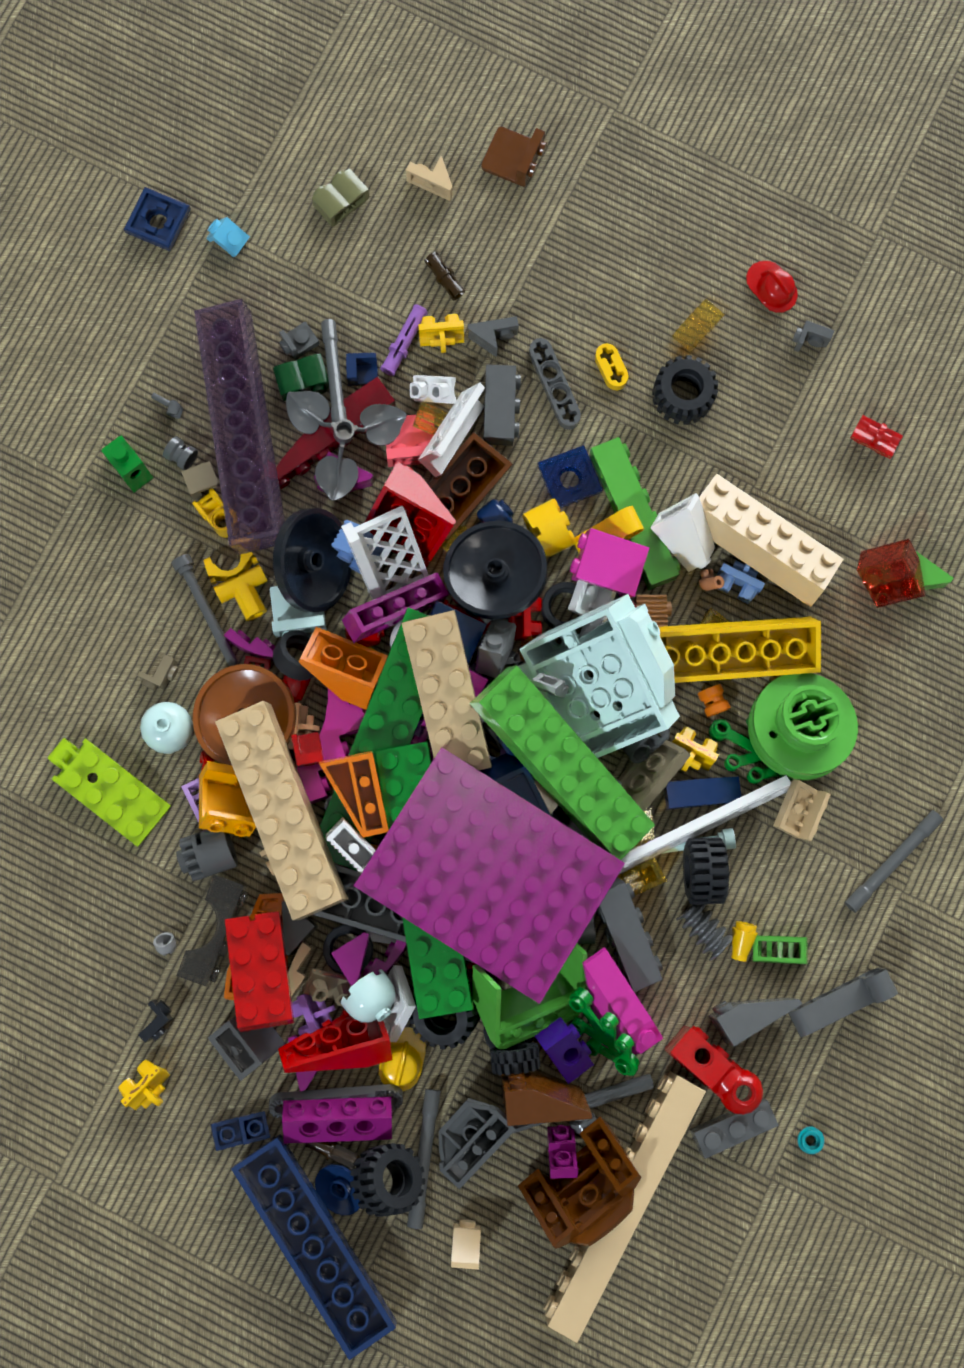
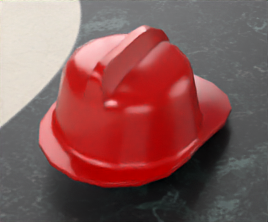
(772, 286)

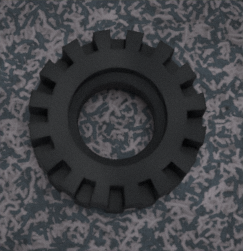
(515, 1059)

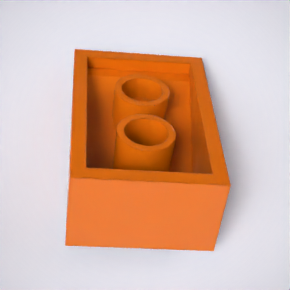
(343, 666)

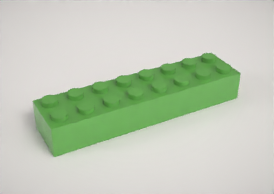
(561, 763)

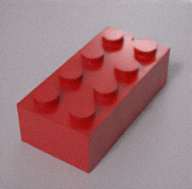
(259, 971)

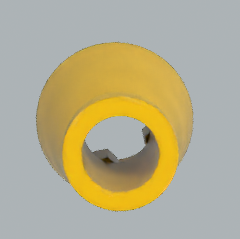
(743, 939)

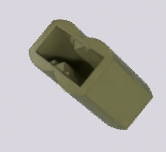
(340, 197)

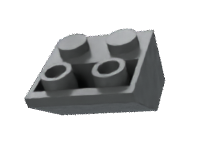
(245, 1049)

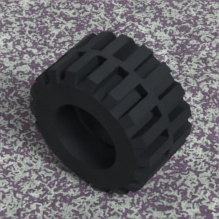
(690, 371)
(705, 871)
(445, 1032)
(405, 1180)

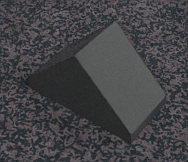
(295, 931)

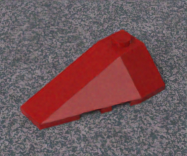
(338, 1045)

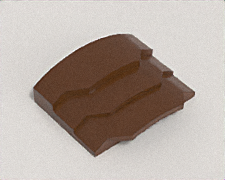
(592, 1204)

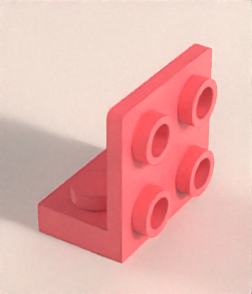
(409, 444)

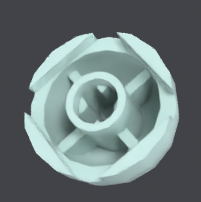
(166, 727)
(370, 998)

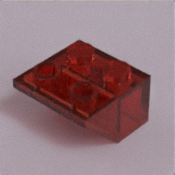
(891, 573)

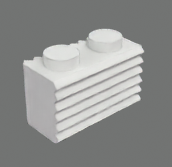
(350, 844)

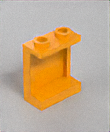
(222, 801)

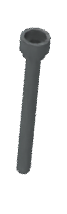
(184, 565)

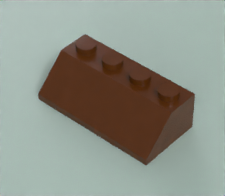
(469, 478)

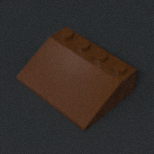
(542, 1099)

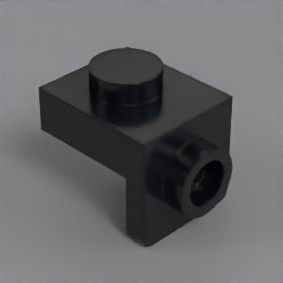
(156, 1029)

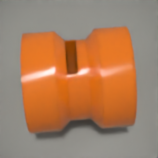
(714, 700)

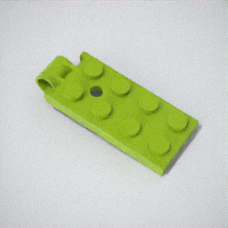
(116, 794)

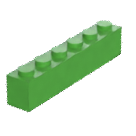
(624, 490)

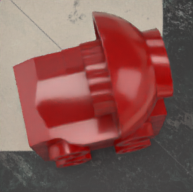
(715, 1070)

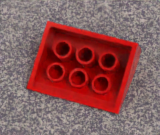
(424, 510)

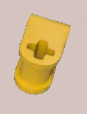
(212, 511)

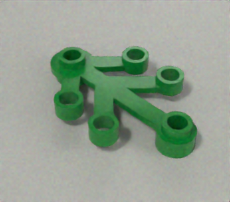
(742, 760)
(603, 1032)

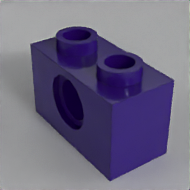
(564, 1049)

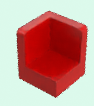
(307, 749)

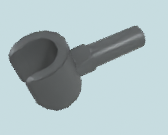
(174, 409)

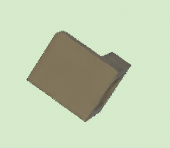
(200, 479)

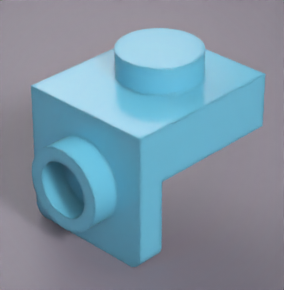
(227, 235)

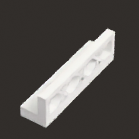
(452, 430)

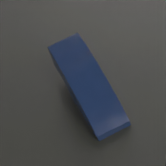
(702, 792)

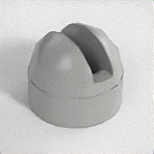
(161, 947)

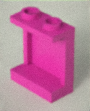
(609, 562)

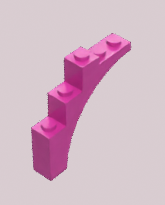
(340, 722)

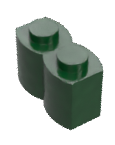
(302, 376)

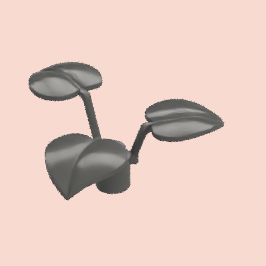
(340, 475)

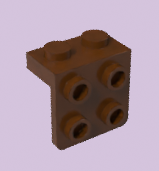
(514, 155)

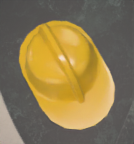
(407, 1061)

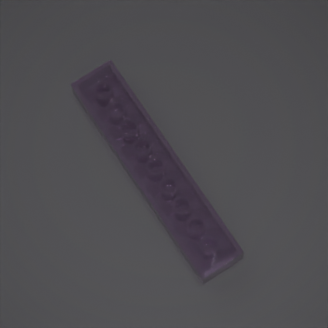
(240, 426)

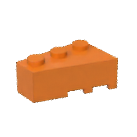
(359, 790)

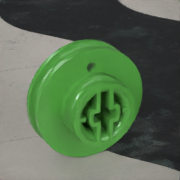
(796, 749)

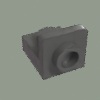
(813, 333)
(298, 340)

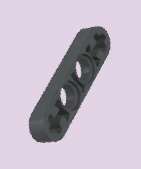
(552, 384)

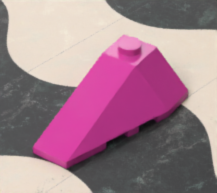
(615, 995)

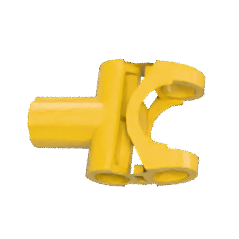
(239, 584)

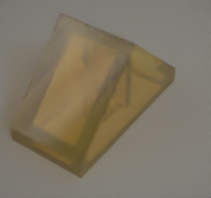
(643, 876)

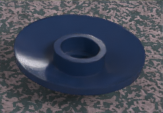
(335, 1191)

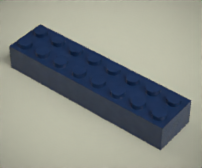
(315, 1247)

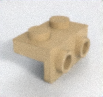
(801, 810)

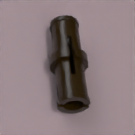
(444, 276)

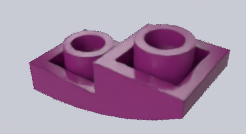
(256, 648)
(393, 952)
(562, 1152)

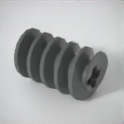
(705, 930)

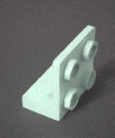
(289, 618)

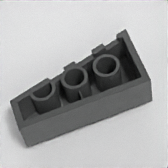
(628, 937)

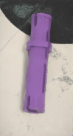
(391, 362)

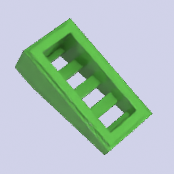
(803, 950)

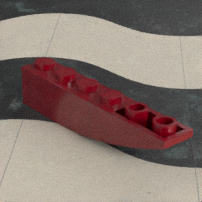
(315, 446)

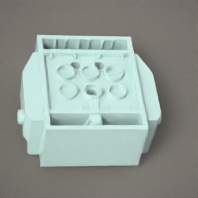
(626, 667)

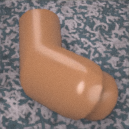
(709, 581)

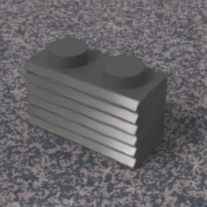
(495, 648)

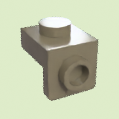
(166, 671)

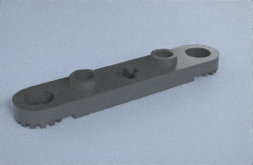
(336, 1093)

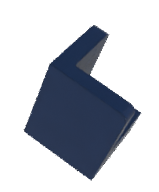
(361, 368)

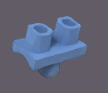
(750, 585)

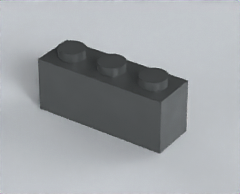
(501, 405)
(732, 1129)

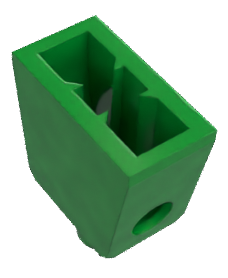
(125, 462)

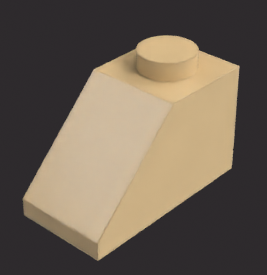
(466, 1245)

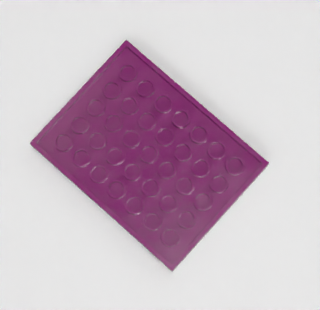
(489, 875)

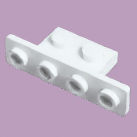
(587, 598)

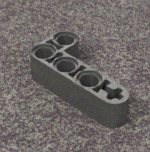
(843, 1000)

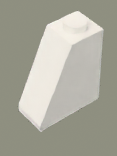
(686, 532)

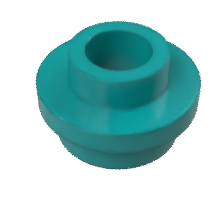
(818, 1140)

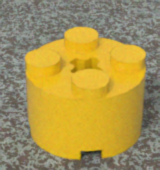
(550, 527)

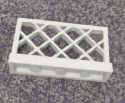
(365, 561)

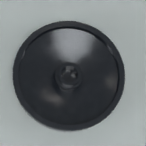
(306, 562)
(495, 570)

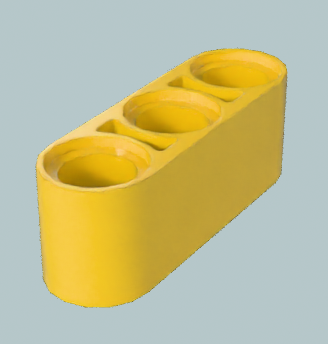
(620, 524)

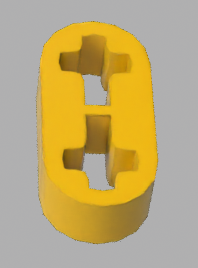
(616, 364)

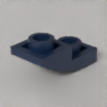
(240, 1130)

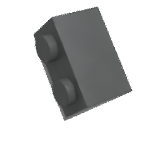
(743, 1019)

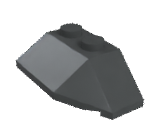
(471, 1139)

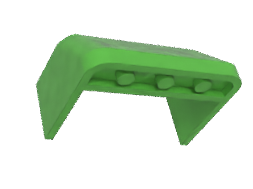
(516, 1017)

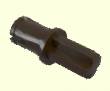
(335, 1152)

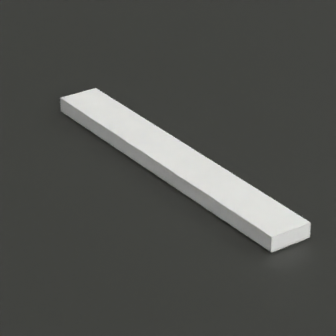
(705, 823)

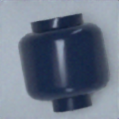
(495, 511)

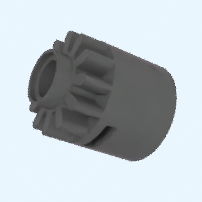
(206, 854)

